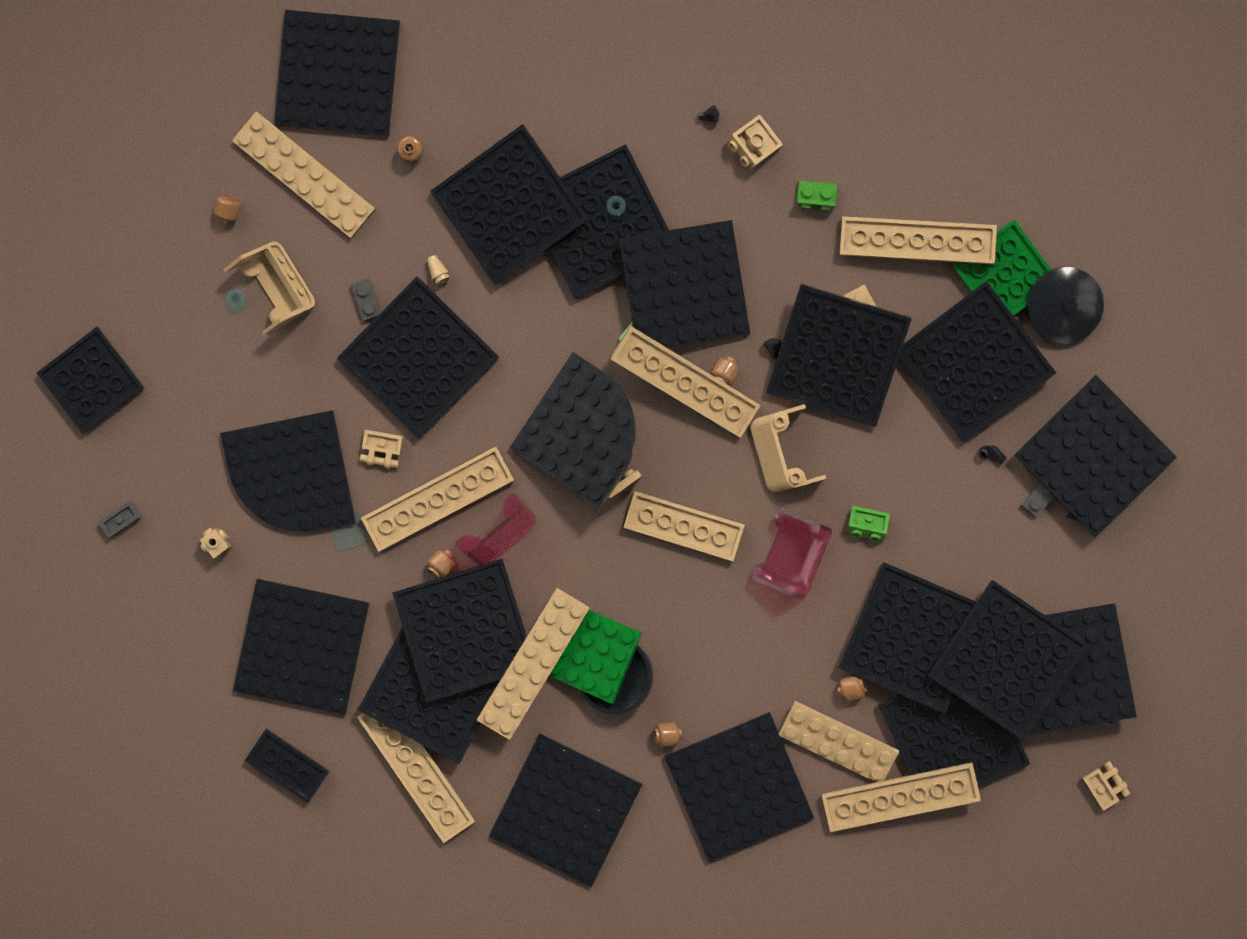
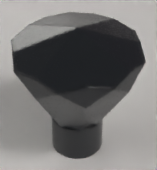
(710, 114)
(772, 346)

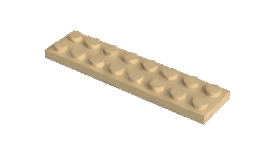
(303, 174)
(918, 240)
(685, 381)
(437, 498)
(533, 663)
(421, 779)
(901, 797)

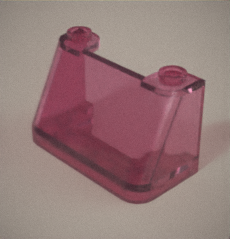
(519, 521)
(794, 554)

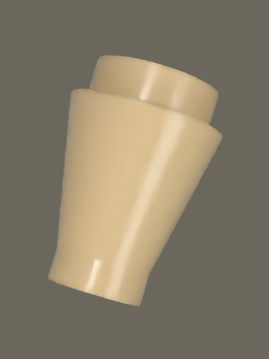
(437, 270)

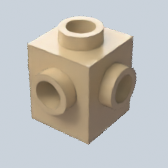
(221, 542)

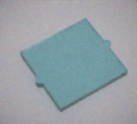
(349, 535)

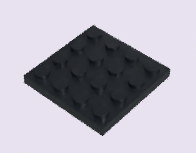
(90, 380)

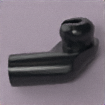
(992, 451)

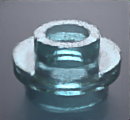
(611, 201)
(229, 298)

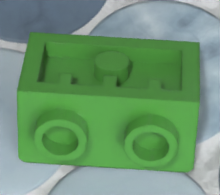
(816, 194)
(868, 524)

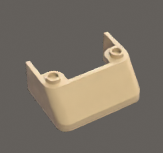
(279, 281)
(770, 454)

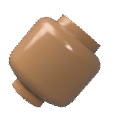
(415, 154)
(227, 208)
(726, 370)
(441, 563)
(852, 688)
(667, 734)

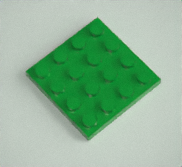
(1014, 271)
(597, 656)

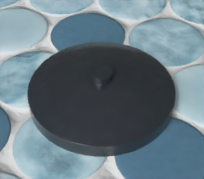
(1065, 305)
(633, 690)

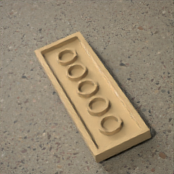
(684, 526)
(838, 742)

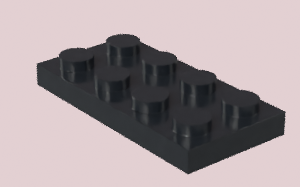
(287, 765)

